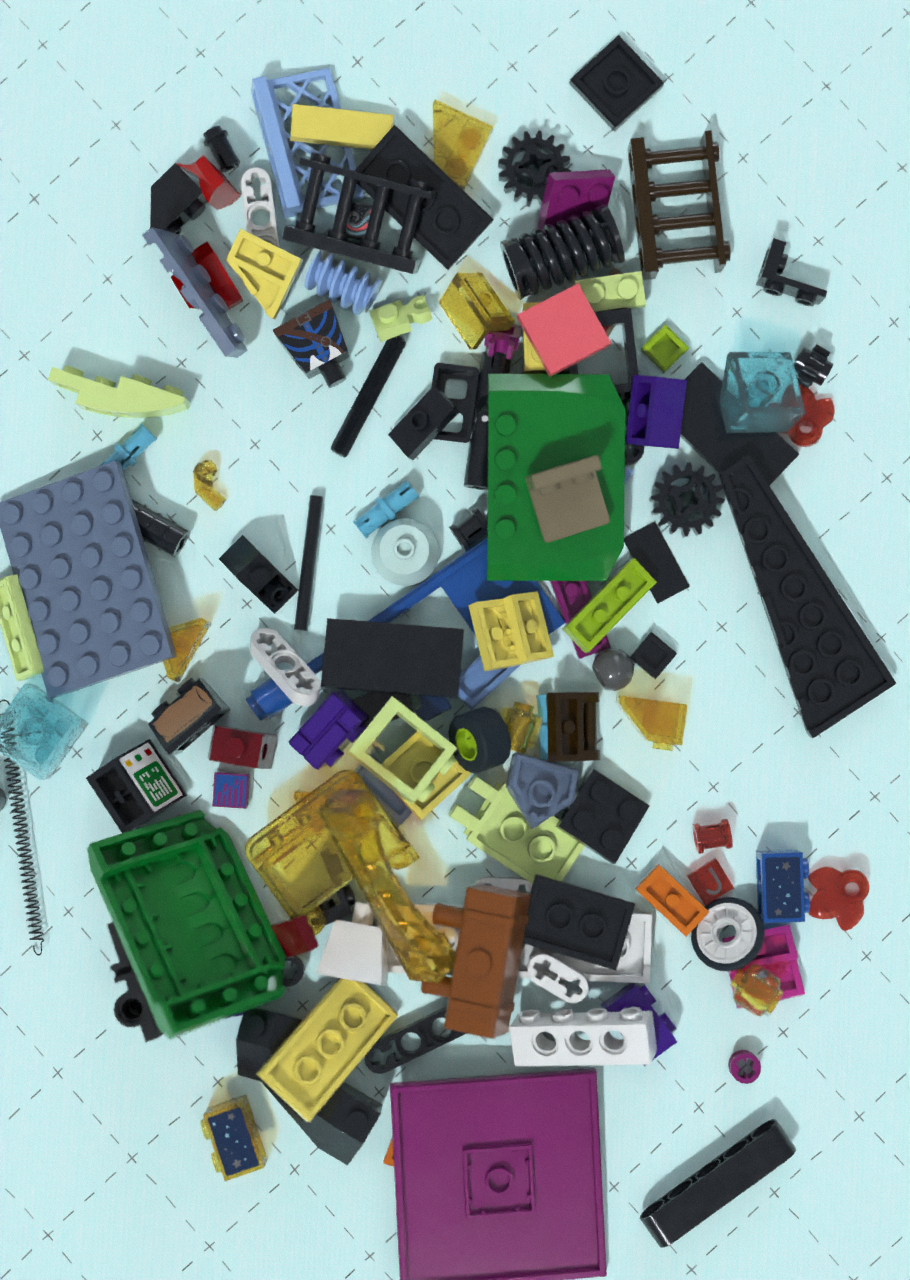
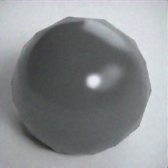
(613, 669)

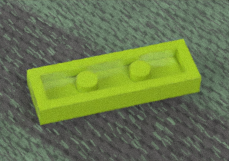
(609, 605)

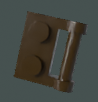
(572, 726)

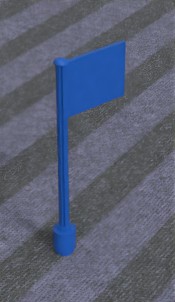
(462, 582)

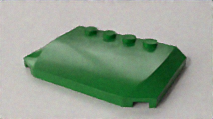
(536, 427)
(188, 921)

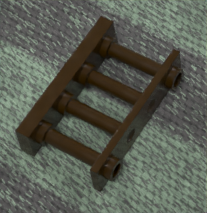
(646, 192)

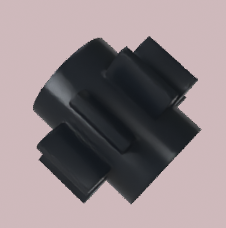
(812, 366)

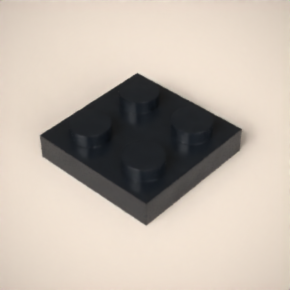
(602, 816)

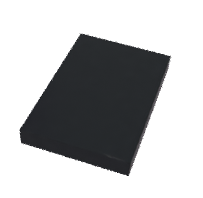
(577, 921)

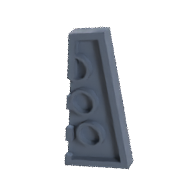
(197, 290)

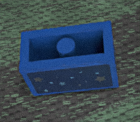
(781, 886)

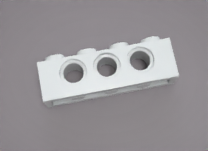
(568, 1049)

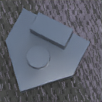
(540, 787)

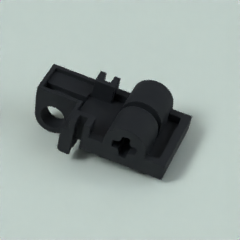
(126, 1007)

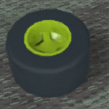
(480, 739)

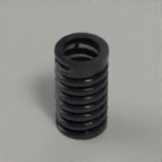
(539, 242)

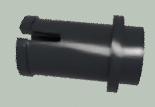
(219, 145)

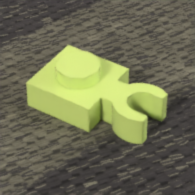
(395, 319)

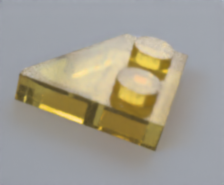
(458, 142)

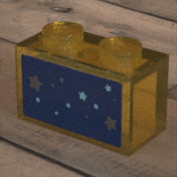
(234, 1138)

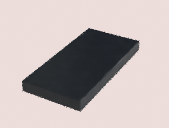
(444, 224)
(706, 433)
(392, 658)

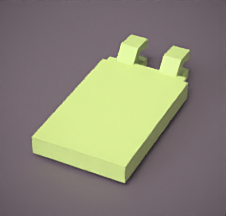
(508, 838)

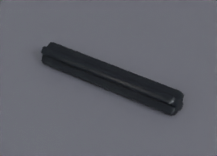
(367, 396)

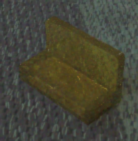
(474, 308)

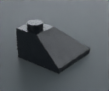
(259, 1038)

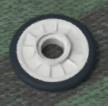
(746, 942)

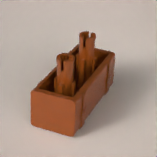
(485, 959)

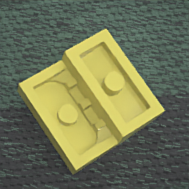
(511, 631)

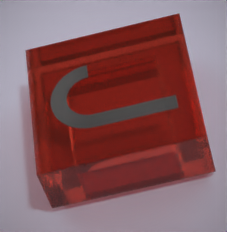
(710, 881)

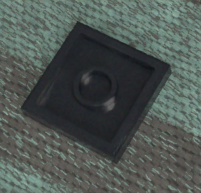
(616, 83)

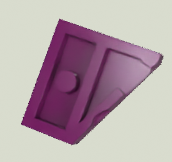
(573, 193)

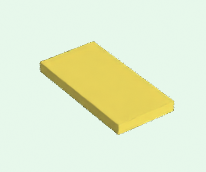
(327, 1046)

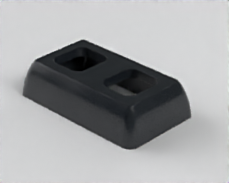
(466, 406)

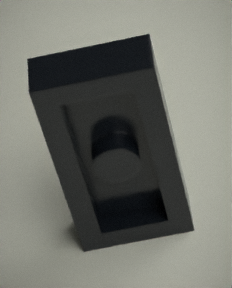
(423, 422)

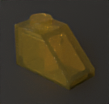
(655, 720)

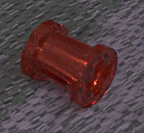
(712, 836)

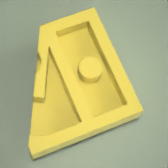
(264, 270)

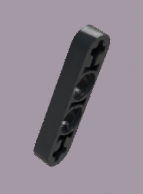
(428, 1039)

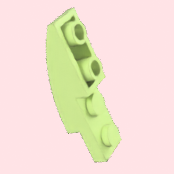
(129, 400)

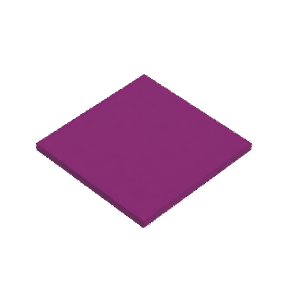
(499, 1177)

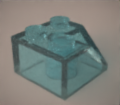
(760, 393)
(38, 731)

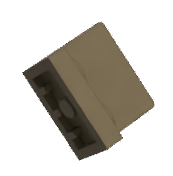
(568, 498)

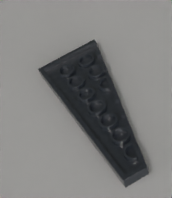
(816, 635)

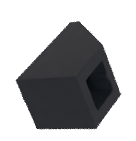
(175, 200)
(258, 574)

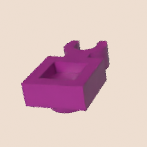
(503, 341)

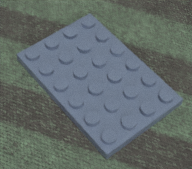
(86, 579)

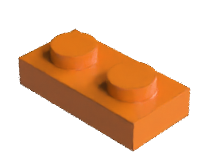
(672, 900)

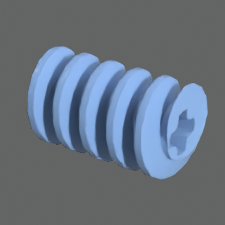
(341, 284)

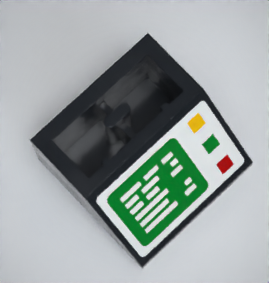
(136, 786)

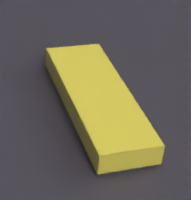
(338, 126)

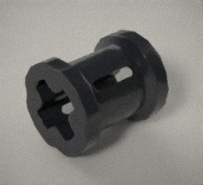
(470, 529)

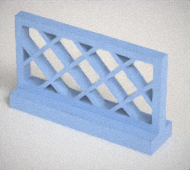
(277, 138)

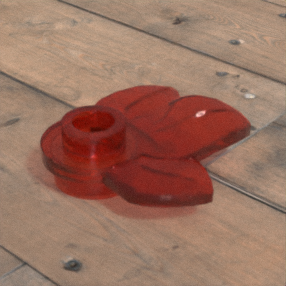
(817, 416)
(834, 900)

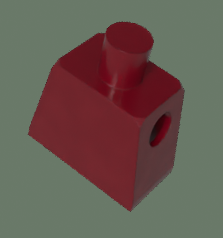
(241, 747)

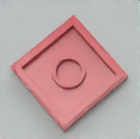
(563, 330)

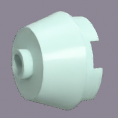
(405, 552)

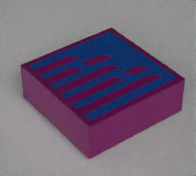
(231, 790)

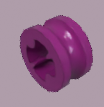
(754, 1064)

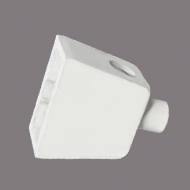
(356, 949)

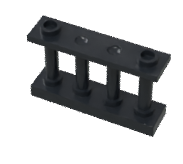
(336, 240)

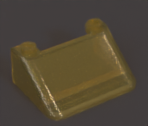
(301, 858)

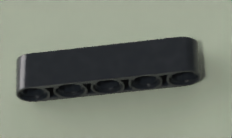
(717, 1183)

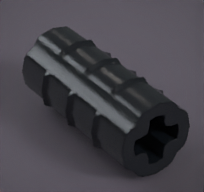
(160, 530)

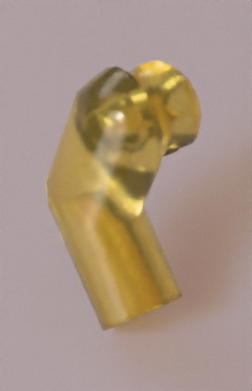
(203, 484)

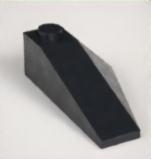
(341, 1122)

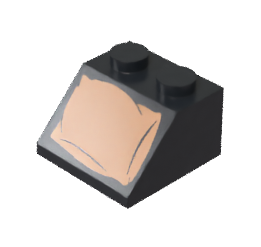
(187, 716)

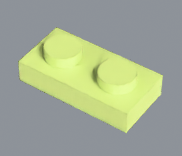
(614, 291)

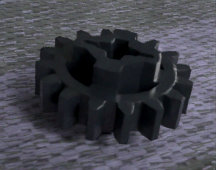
(522, 173)
(700, 507)

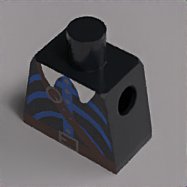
(315, 343)

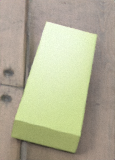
(18, 630)

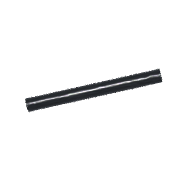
(308, 563)

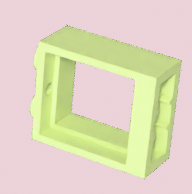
(374, 729)

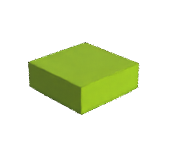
(664, 348)

